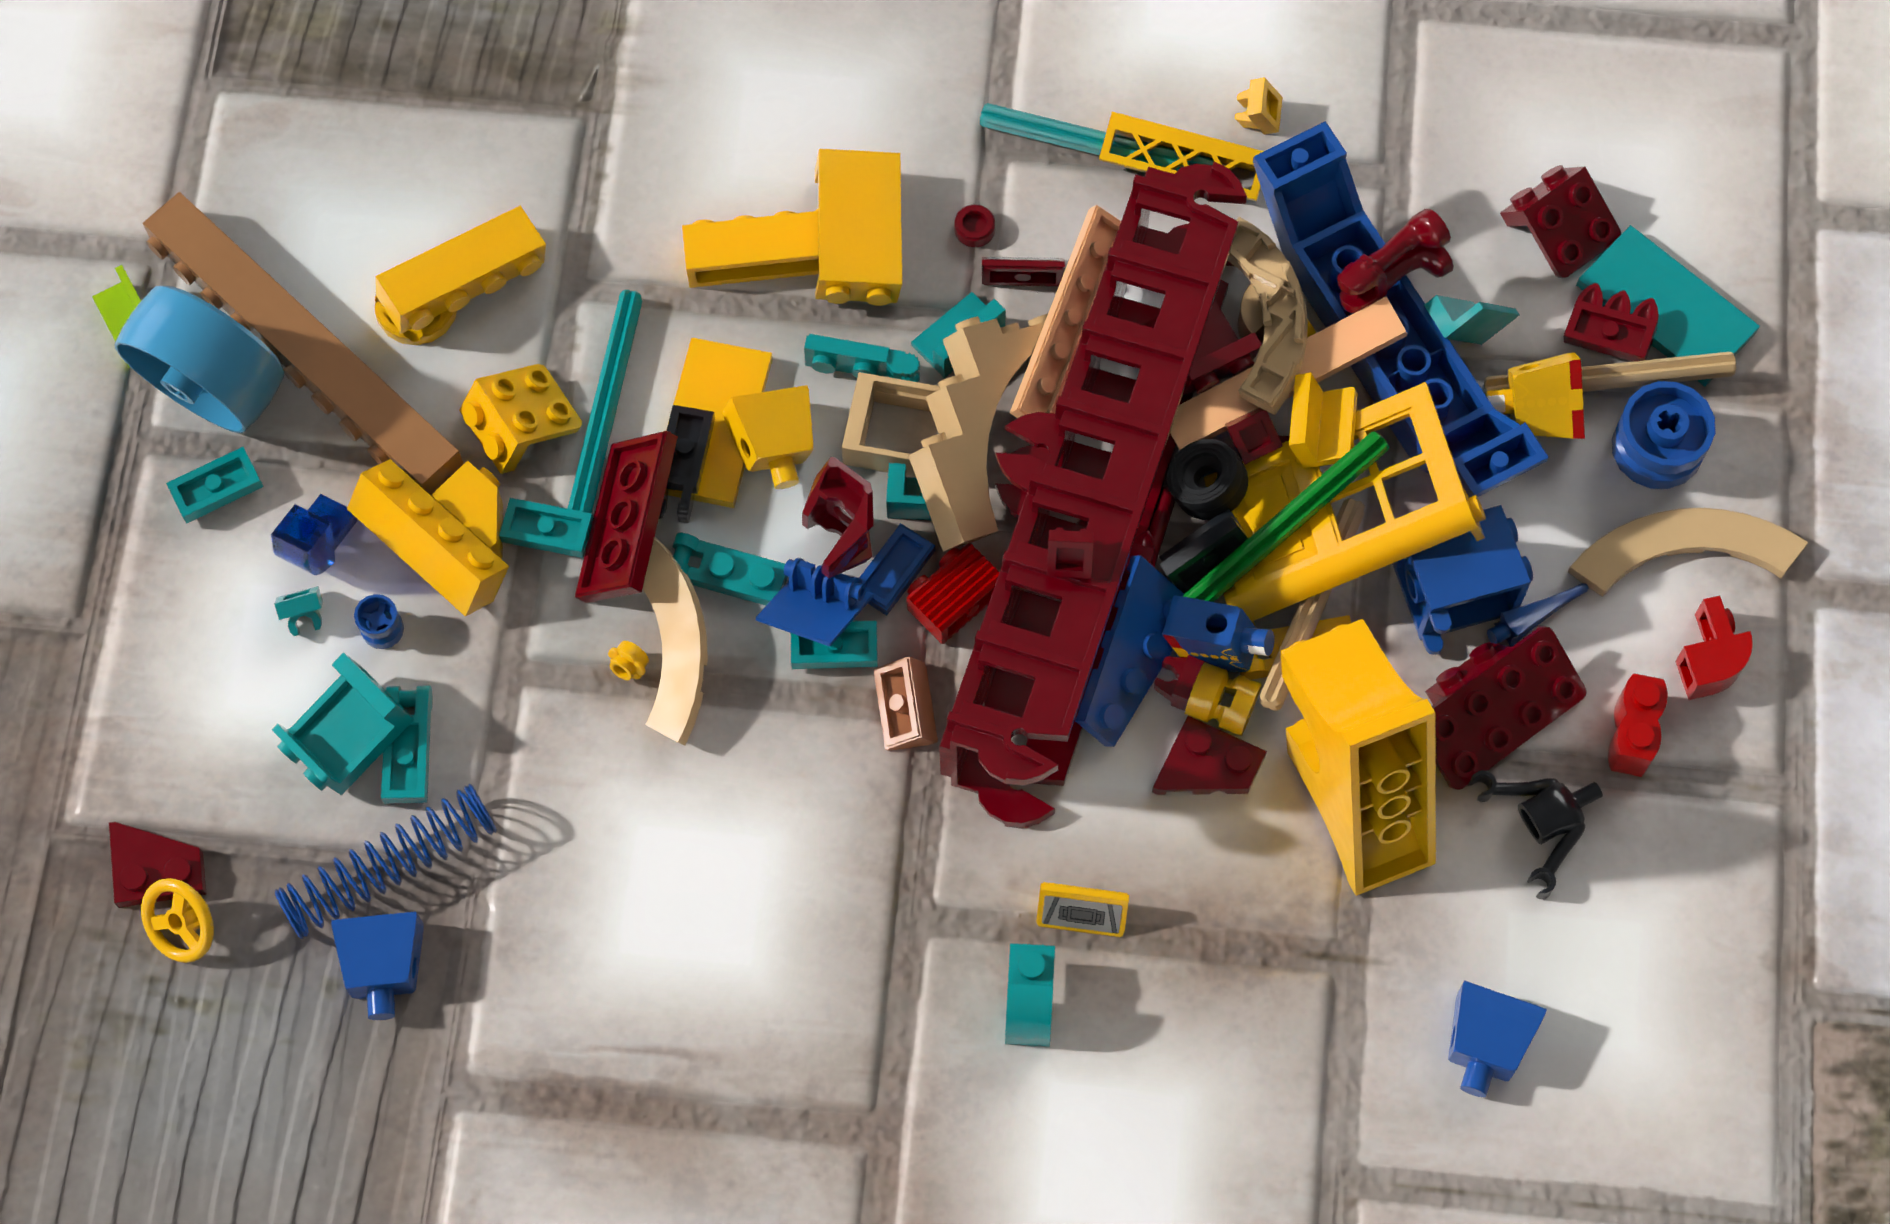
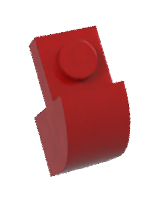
(1719, 660)

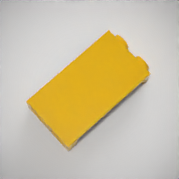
(859, 226)

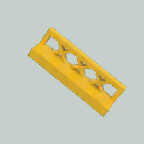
(1157, 134)

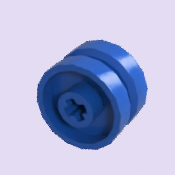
(1663, 435)

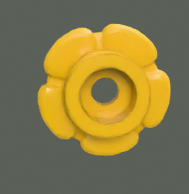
(628, 661)

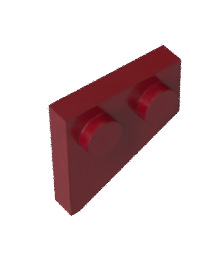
(1208, 762)

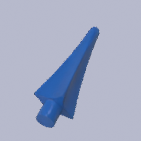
(1521, 620)

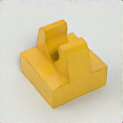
(1262, 106)

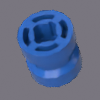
(374, 613)

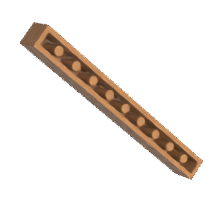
(301, 344)

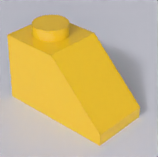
(476, 502)

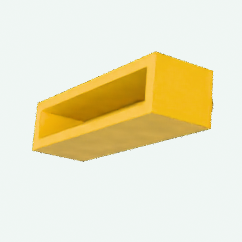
(751, 248)
(460, 270)
(427, 537)

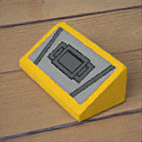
(1082, 909)

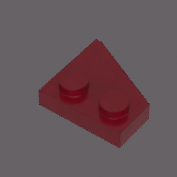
(144, 858)

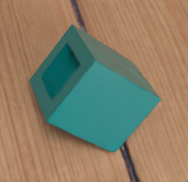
(904, 495)

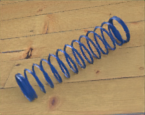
(296, 916)

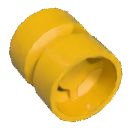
(1208, 694)

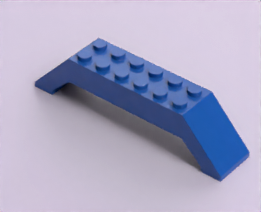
(1323, 232)

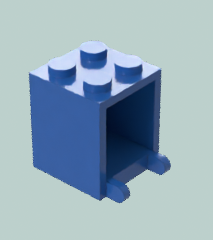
(1465, 580)

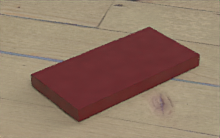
(626, 517)

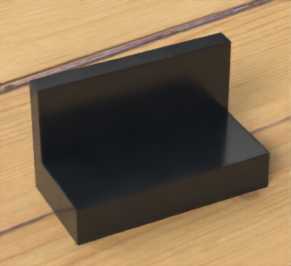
(1202, 550)

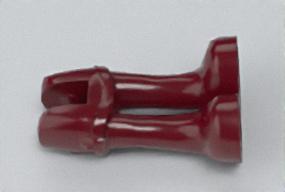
(1413, 247)

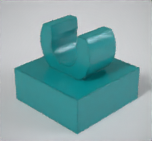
(298, 605)

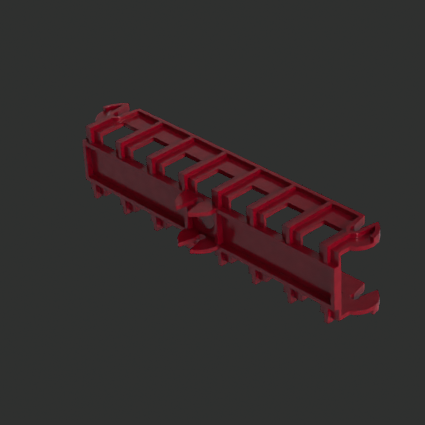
(1037, 651)

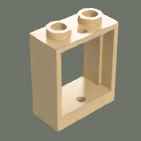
(883, 390)

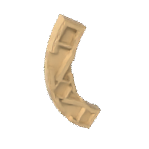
(1282, 313)
(1686, 532)
(682, 645)

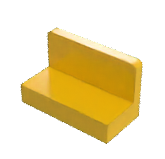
(1321, 422)

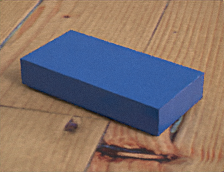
(896, 567)

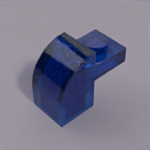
(313, 534)

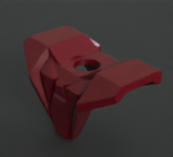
(844, 488)

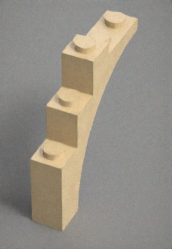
(954, 462)

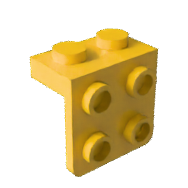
(516, 411)

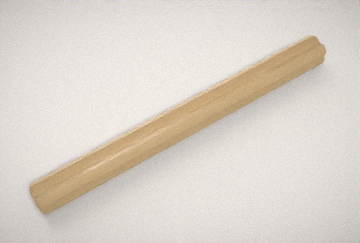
(1645, 372)
(1308, 613)

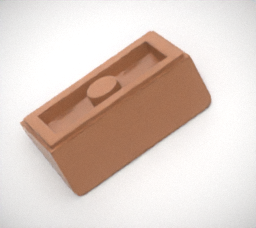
(905, 704)

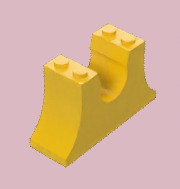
(1364, 754)

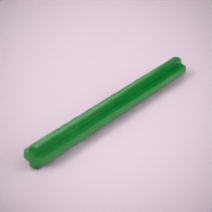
(1290, 518)

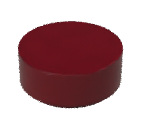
(974, 225)

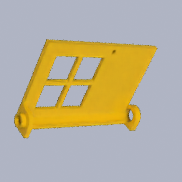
(1316, 554)

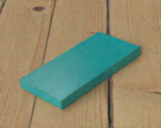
(1691, 313)

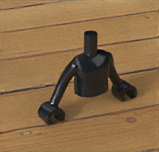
(1546, 816)

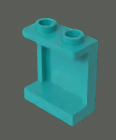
(344, 728)

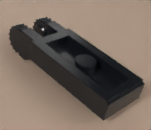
(694, 435)

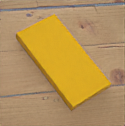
(707, 382)

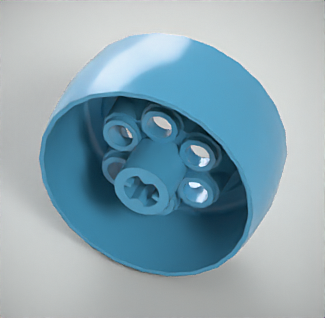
(200, 358)

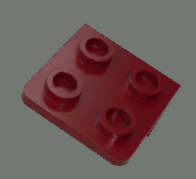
(1565, 218)
(1218, 353)

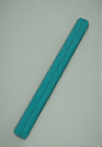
(1074, 135)
(605, 402)

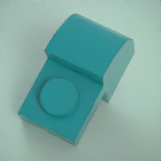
(1030, 995)

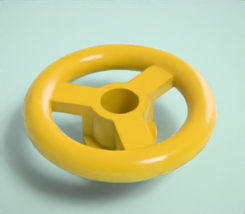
(186, 916)

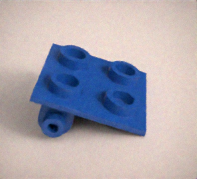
(815, 604)

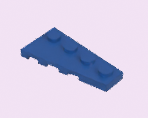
(1131, 653)

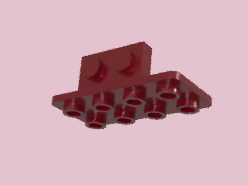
(1500, 702)

